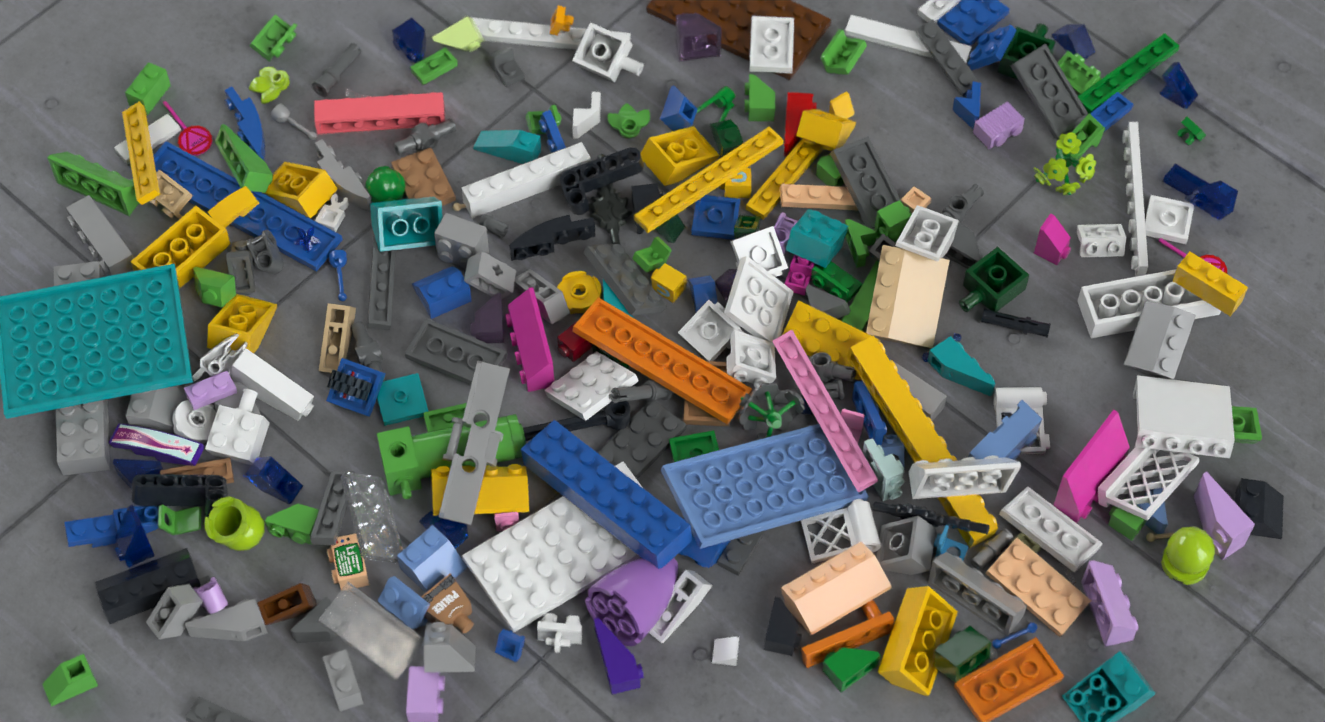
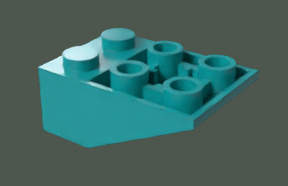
(1109, 691)

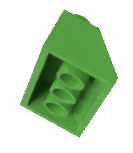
(94, 180)

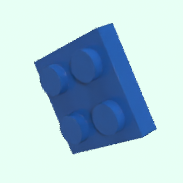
(991, 47)
(715, 217)

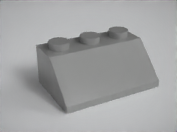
(1159, 340)

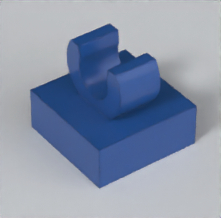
(510, 645)

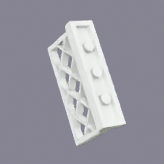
(1132, 469)

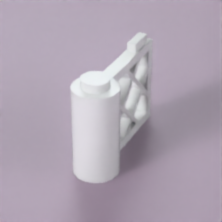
(1006, 404)
(858, 522)

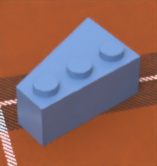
(1011, 435)

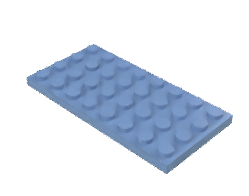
(760, 485)

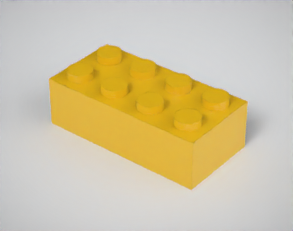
(187, 244)

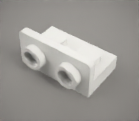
(1101, 240)

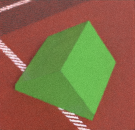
(1246, 425)

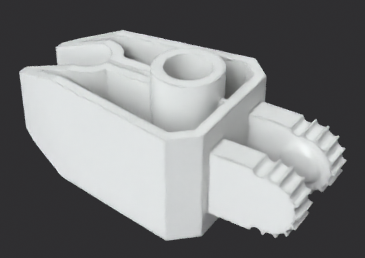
(215, 361)

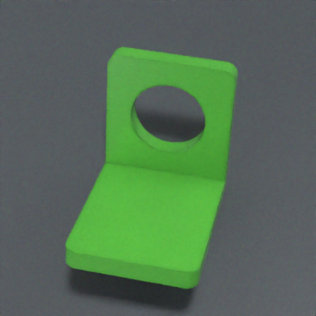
(180, 521)

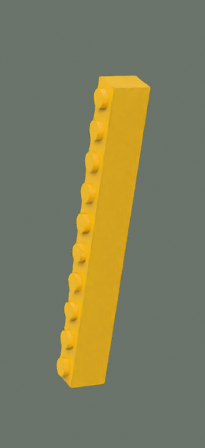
(914, 428)

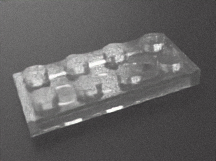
(372, 517)
(371, 631)

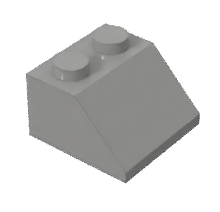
(906, 546)
(447, 649)

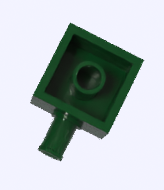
(1021, 45)
(993, 281)

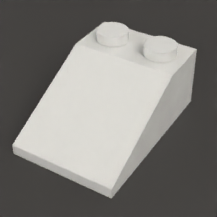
(928, 233)

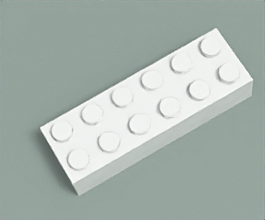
(1118, 304)

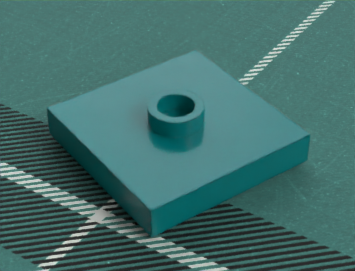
(402, 399)

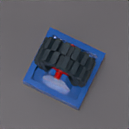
(355, 387)

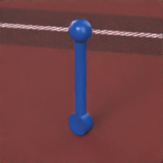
(1032, 628)

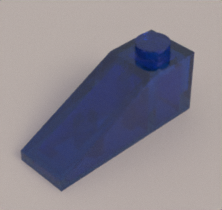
(132, 540)

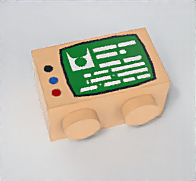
(348, 562)

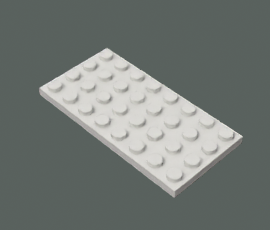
(546, 560)

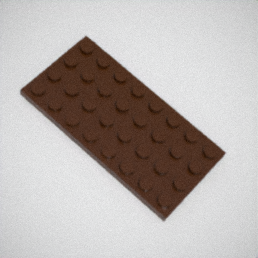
(736, 22)

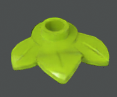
(269, 83)

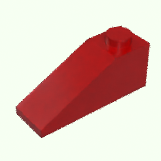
(795, 106)

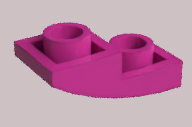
(799, 274)

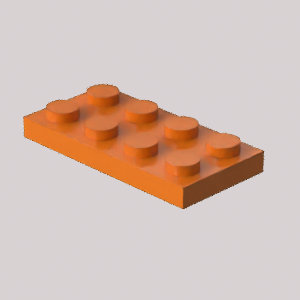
(1009, 681)

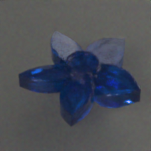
(306, 239)

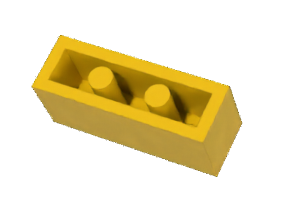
(1210, 283)

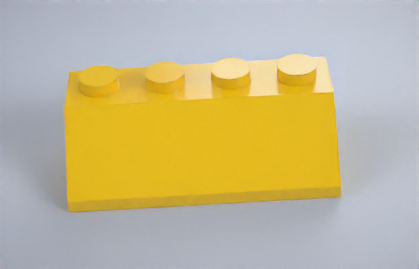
(500, 492)
(919, 629)

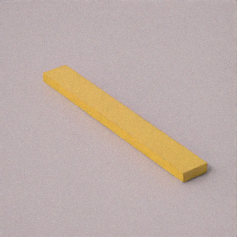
(708, 179)

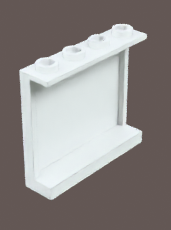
(1184, 416)

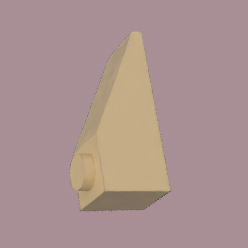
(336, 336)

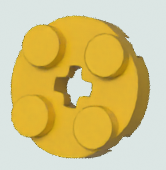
(584, 282)

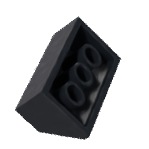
(144, 585)

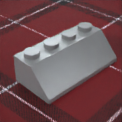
(976, 593)

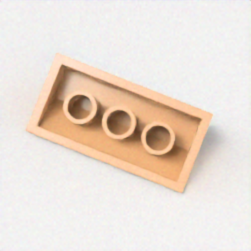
(835, 588)

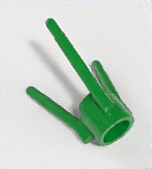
(721, 99)

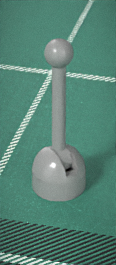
(281, 114)

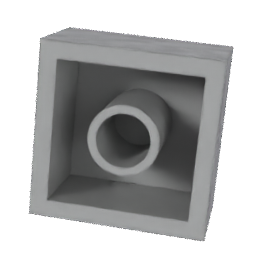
(459, 240)

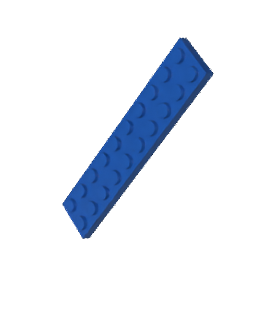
(212, 185)

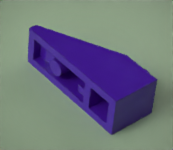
(618, 661)

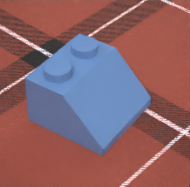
(430, 559)

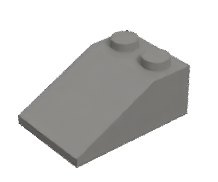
(156, 408)

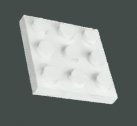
(758, 301)
(589, 385)

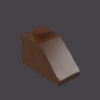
(287, 604)

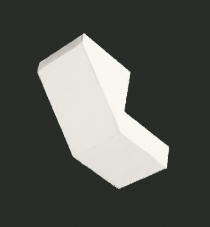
(587, 118)

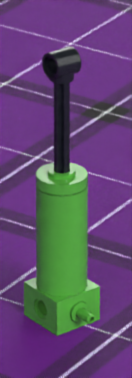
(412, 457)

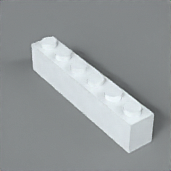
(522, 180)

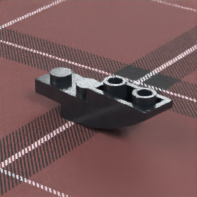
(543, 237)

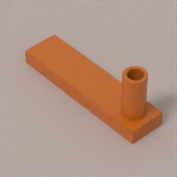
(872, 629)

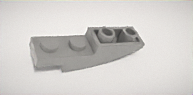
(347, 182)

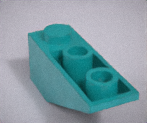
(957, 366)

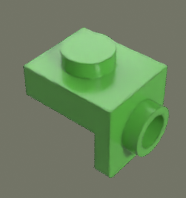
(534, 117)
(653, 256)

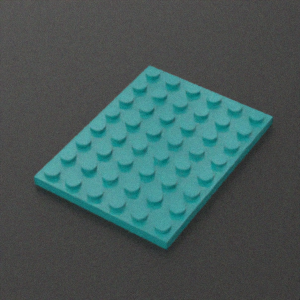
(92, 341)

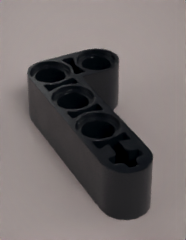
(602, 178)
(178, 490)

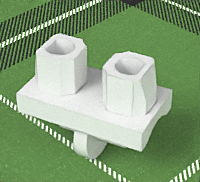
(559, 633)

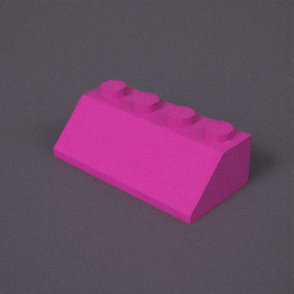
(531, 342)

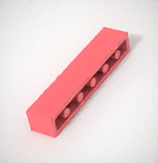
(378, 112)

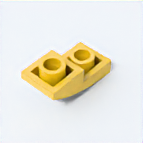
(232, 206)

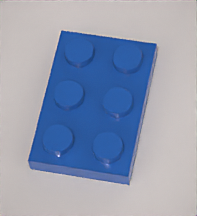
(972, 19)

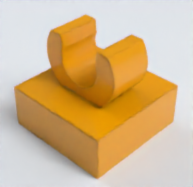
(560, 21)

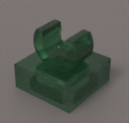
(671, 228)

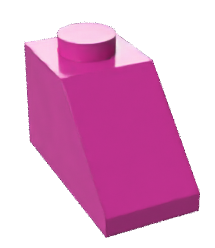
(1052, 241)

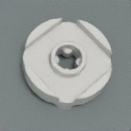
(186, 428)

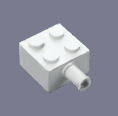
(605, 53)
(238, 431)

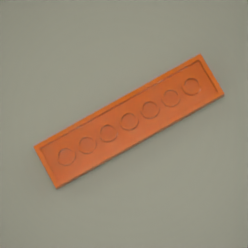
(662, 360)

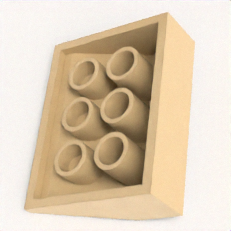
(907, 297)

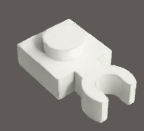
(332, 215)

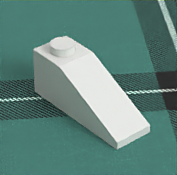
(686, 596)

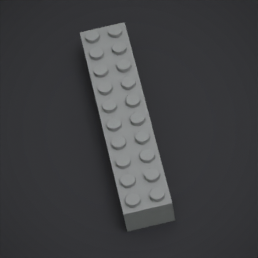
(82, 428)

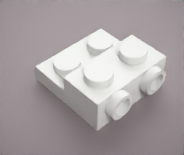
(763, 249)
(709, 330)
(751, 359)

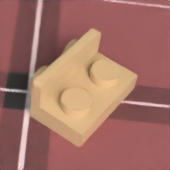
(172, 196)

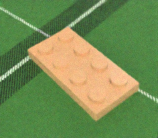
(1038, 586)

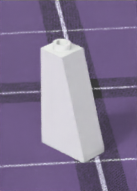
(271, 385)

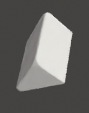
(726, 651)

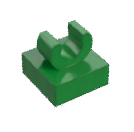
(1191, 129)

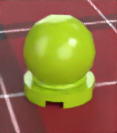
(234, 524)
(1188, 555)

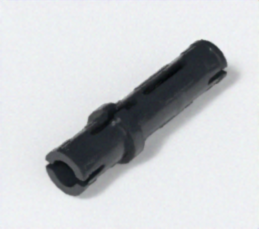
(1025, 325)

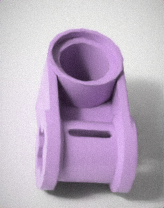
(783, 228)
(212, 596)

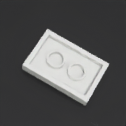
(771, 44)

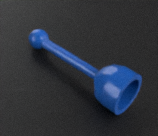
(338, 259)

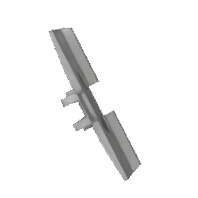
(482, 444)

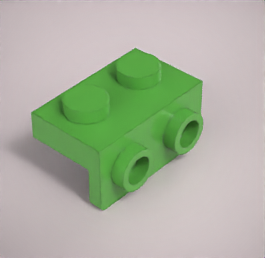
(273, 37)
(842, 53)

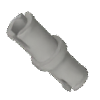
(991, 549)

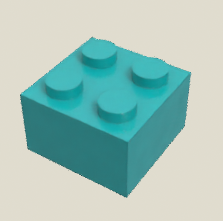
(817, 238)

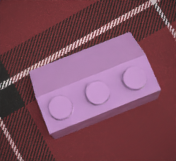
(1109, 603)

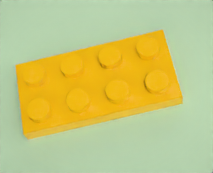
(824, 333)

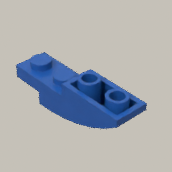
(247, 121)
(103, 529)

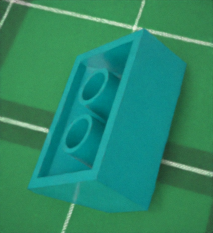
(406, 223)

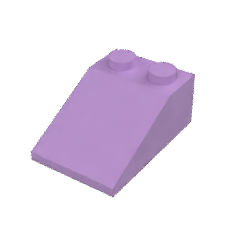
(1221, 517)

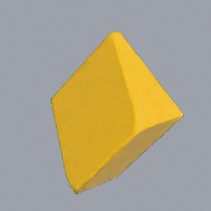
(842, 106)

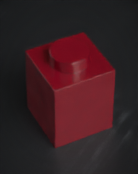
(572, 345)

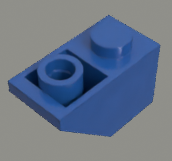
(678, 110)

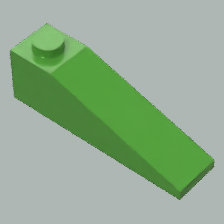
(243, 161)

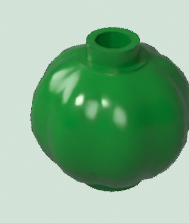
(385, 185)

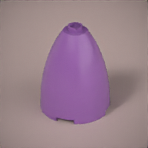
(632, 598)

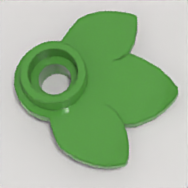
(629, 119)

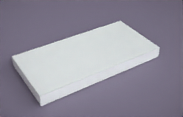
(1050, 529)

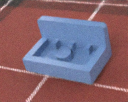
(404, 603)

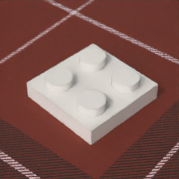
(1168, 219)

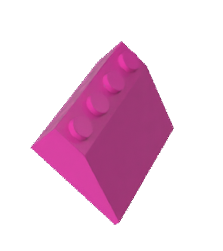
(1091, 468)

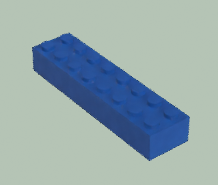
(606, 495)

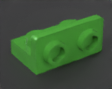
(1078, 73)

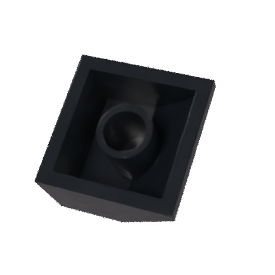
(1262, 506)

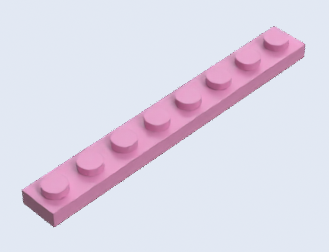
(825, 411)

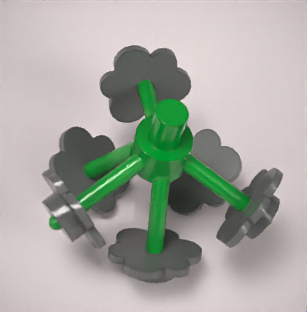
(775, 416)

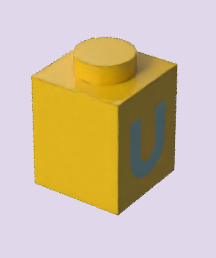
(739, 185)
(668, 282)

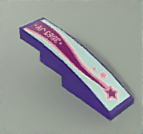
(158, 444)

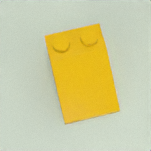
(677, 154)
(301, 188)
(244, 317)

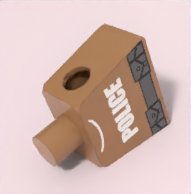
(449, 605)

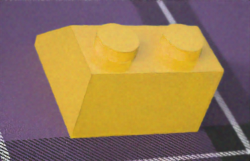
(824, 129)

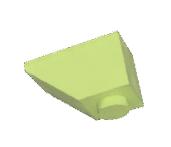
(461, 35)

